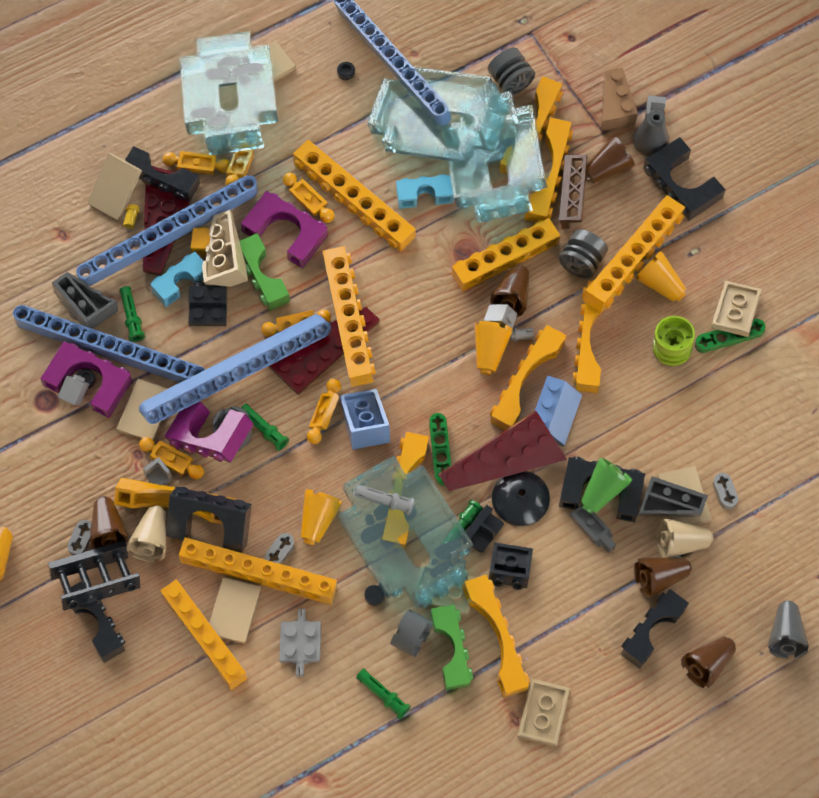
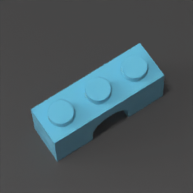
(409, 189)
(165, 286)

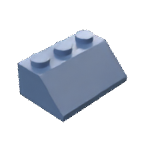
(558, 407)

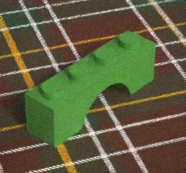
(272, 290)
(456, 673)

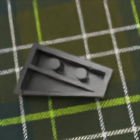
(85, 303)
(671, 500)

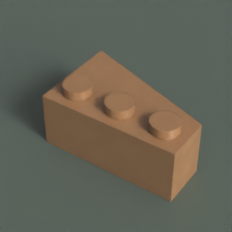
(617, 100)

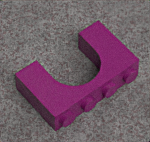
(272, 209)
(72, 359)
(220, 445)

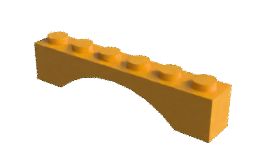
(546, 96)
(556, 140)
(547, 347)
(588, 371)
(413, 453)
(144, 494)
(480, 597)
(204, 634)

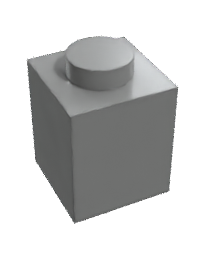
(501, 314)
(73, 389)

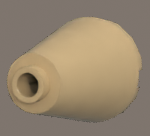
(149, 537)
(681, 538)

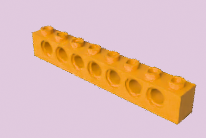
(310, 152)
(652, 231)
(362, 373)
(258, 571)

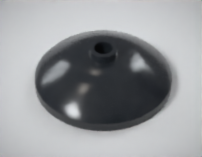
(520, 509)

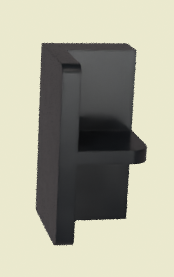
(484, 529)

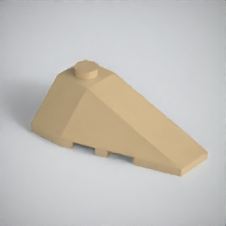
(224, 256)

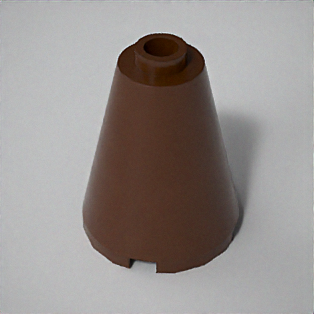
(609, 161)
(513, 290)
(106, 524)
(660, 573)
(708, 661)

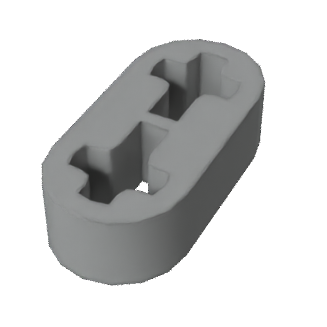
(721, 492)
(77, 535)
(284, 552)

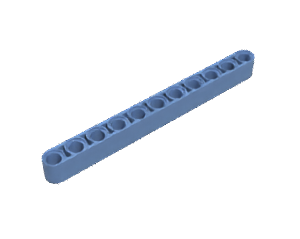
(394, 61)
(163, 238)
(103, 340)
(234, 369)

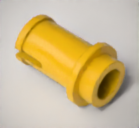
(131, 215)

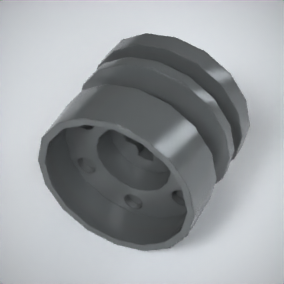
(511, 71)
(583, 253)

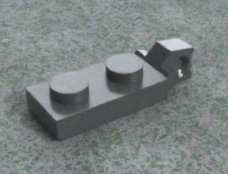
(593, 528)

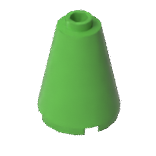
(604, 485)

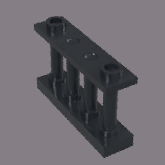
(89, 560)

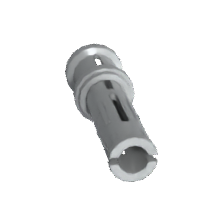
(392, 500)

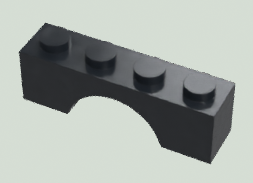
(181, 183)
(668, 609)
(106, 641)

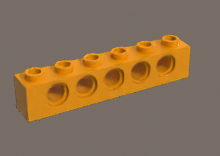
(467, 279)

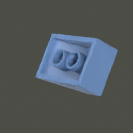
(365, 419)

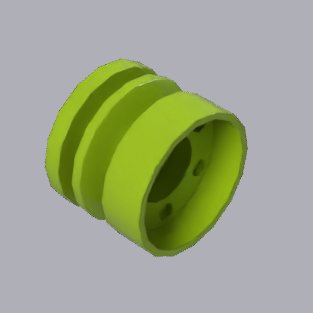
(675, 332)

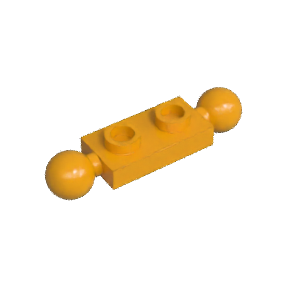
(196, 162)
(239, 165)
(308, 197)
(268, 329)
(323, 411)
(172, 458)

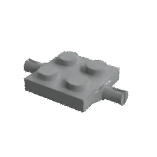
(300, 642)

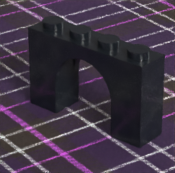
(695, 199)
(580, 472)
(232, 513)

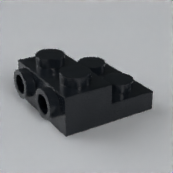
(207, 305)
(510, 565)

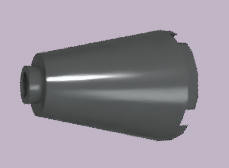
(651, 134)
(788, 632)

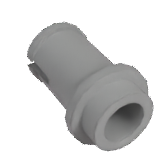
(522, 334)

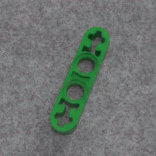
(731, 339)
(439, 449)

